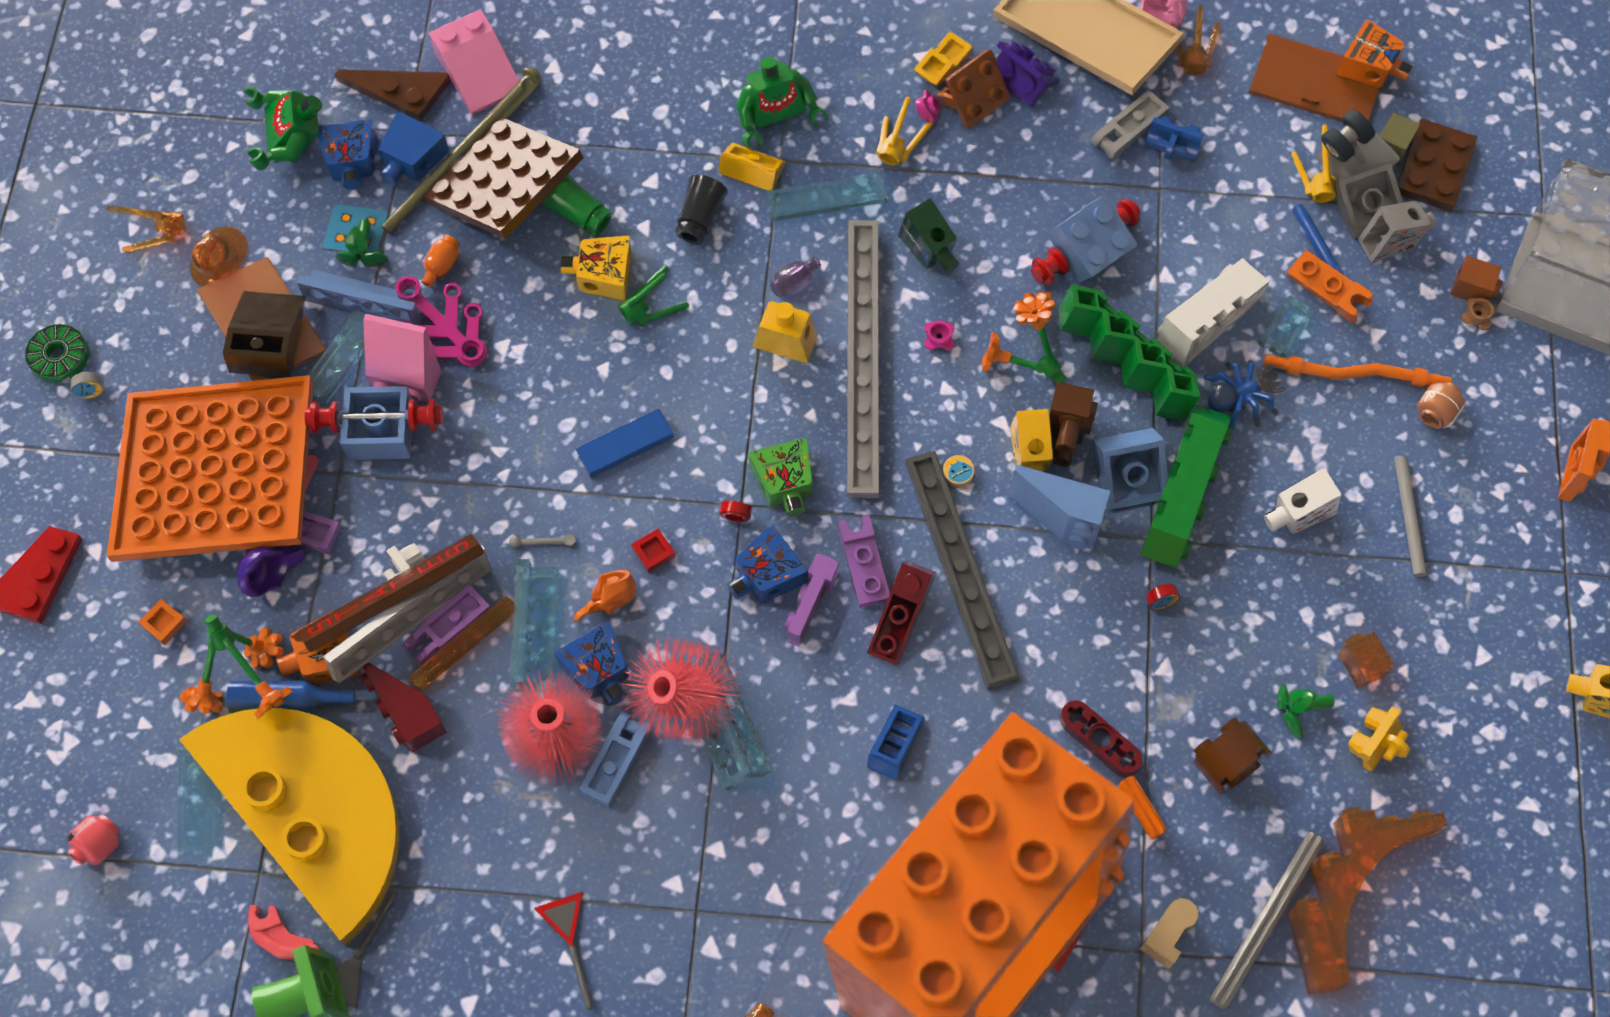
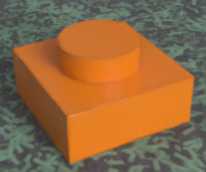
(162, 622)

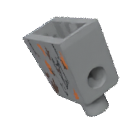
(1395, 230)

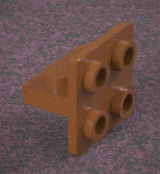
(975, 89)

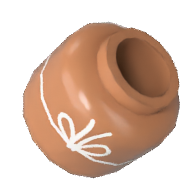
(1440, 405)

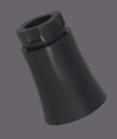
(699, 207)

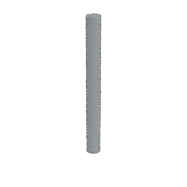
(1410, 517)

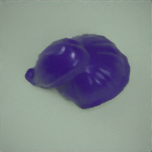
(265, 568)

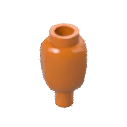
(440, 259)

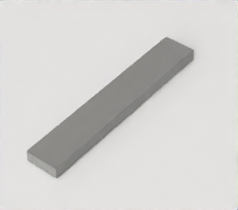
(401, 619)

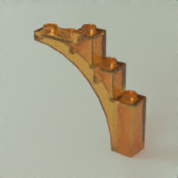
(1322, 925)

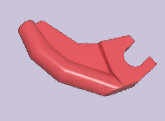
(272, 934)

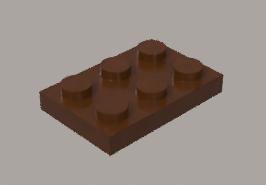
(1436, 165)

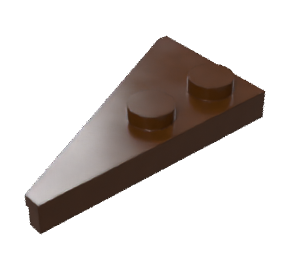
(401, 90)

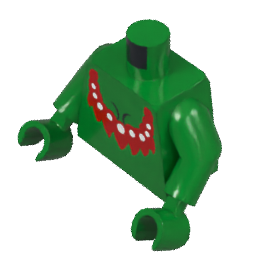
(773, 96)
(289, 124)

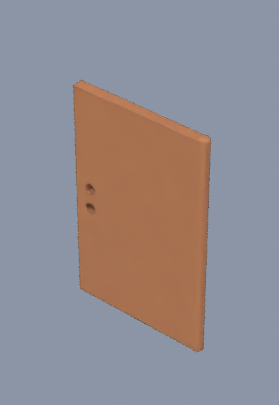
(261, 276)

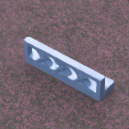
(355, 294)

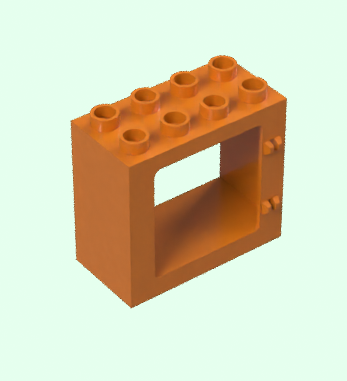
(985, 886)

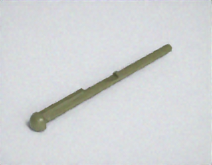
(503, 109)

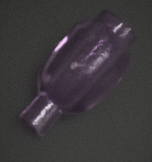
(794, 277)

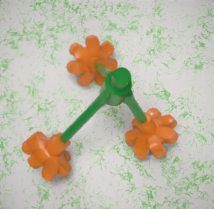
(1035, 312)
(258, 649)

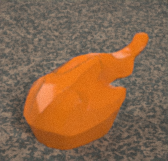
(612, 592)

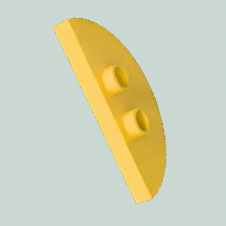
(311, 804)

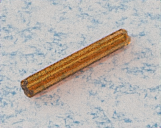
(462, 644)

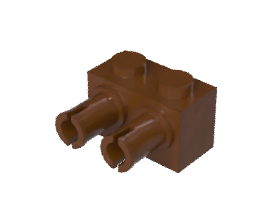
(1070, 418)

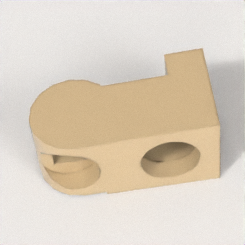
(1175, 921)

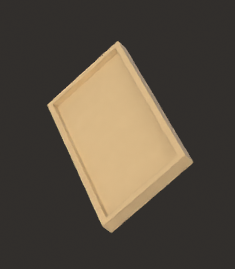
(1098, 35)

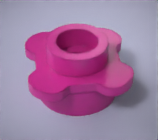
(928, 107)
(939, 328)

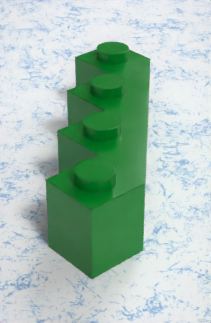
(1117, 340)
(1186, 486)

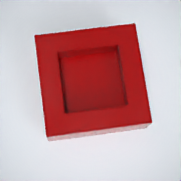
(653, 550)

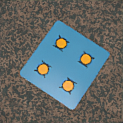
(345, 218)

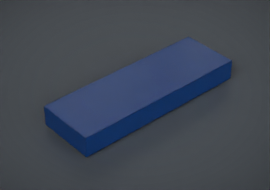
(624, 443)

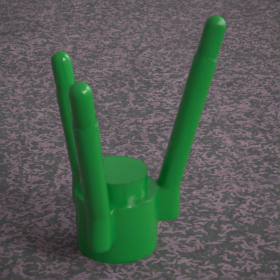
(635, 306)

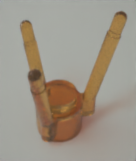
(1195, 58)
(167, 222)

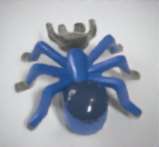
(1237, 393)

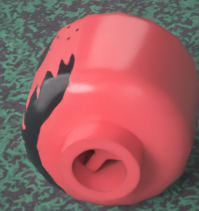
(93, 840)

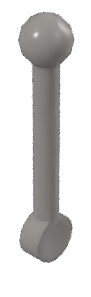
(569, 541)

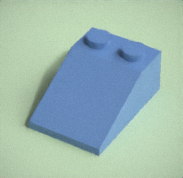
(1062, 505)

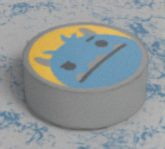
(87, 385)

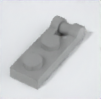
(1129, 124)

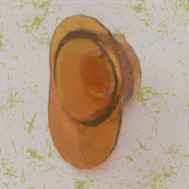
(217, 255)

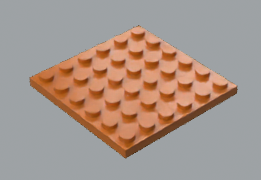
(211, 469)

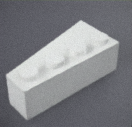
(1211, 311)

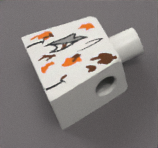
(1305, 503)

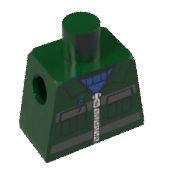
(929, 237)

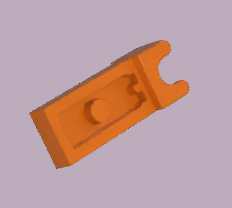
(1329, 285)

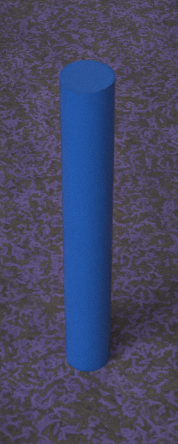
(1315, 237)

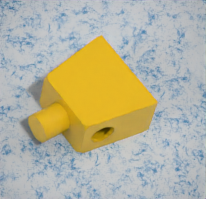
(786, 332)

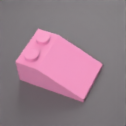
(474, 61)
(400, 356)

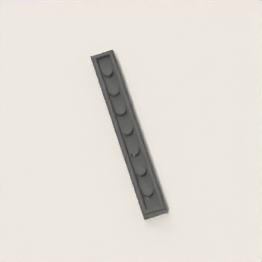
(961, 571)

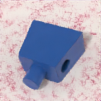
(410, 149)

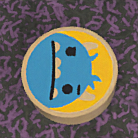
(958, 471)

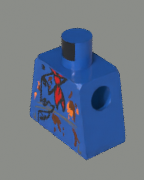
(349, 150)
(767, 568)
(597, 662)

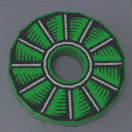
(49, 339)

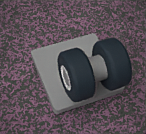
(1355, 147)

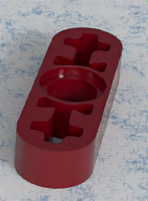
(1075, 730)

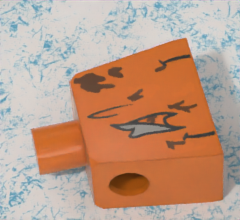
(310, 663)

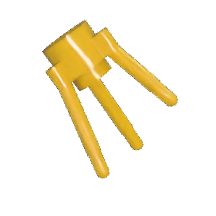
(892, 149)
(1323, 184)

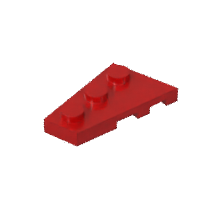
(37, 575)

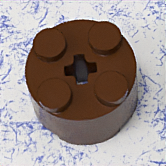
(1231, 755)

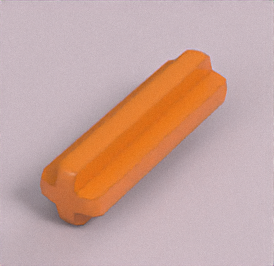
(1143, 808)

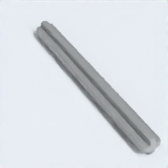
(1266, 920)

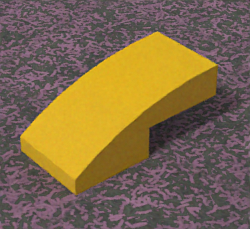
(944, 60)

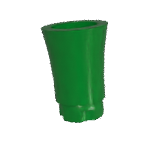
(578, 206)

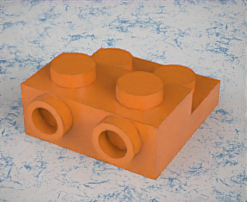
(1585, 458)

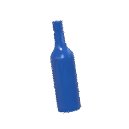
(305, 696)

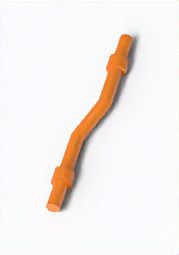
(1296, 365)

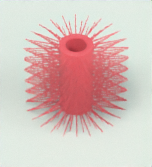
(681, 689)
(550, 727)

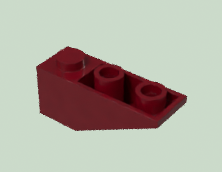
(901, 611)
(410, 709)

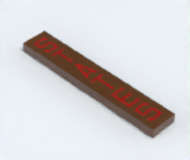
(390, 592)

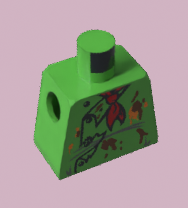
(783, 474)

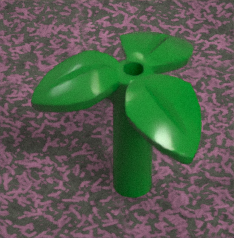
(357, 244)
(1298, 703)

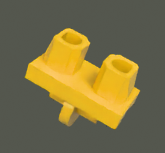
(1385, 742)

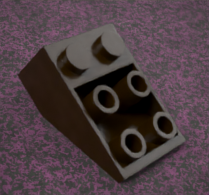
(264, 334)

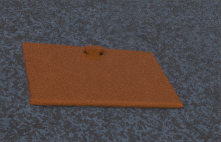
(1303, 72)

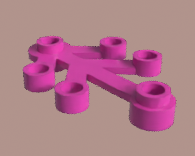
(447, 326)

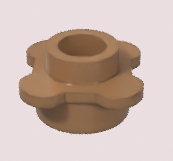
(1480, 306)

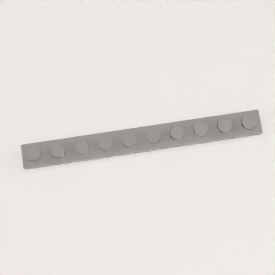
(862, 361)

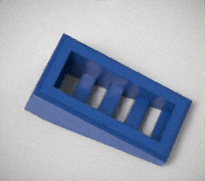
(886, 760)

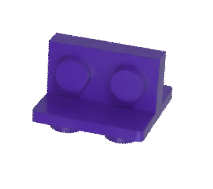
(1023, 73)

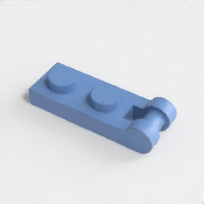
(614, 760)

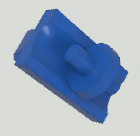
(1174, 138)

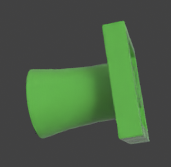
(312, 990)

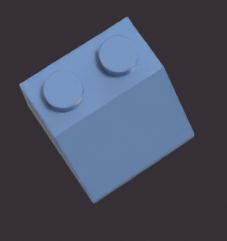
(1131, 467)

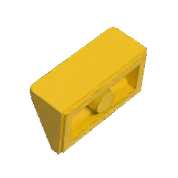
(750, 166)

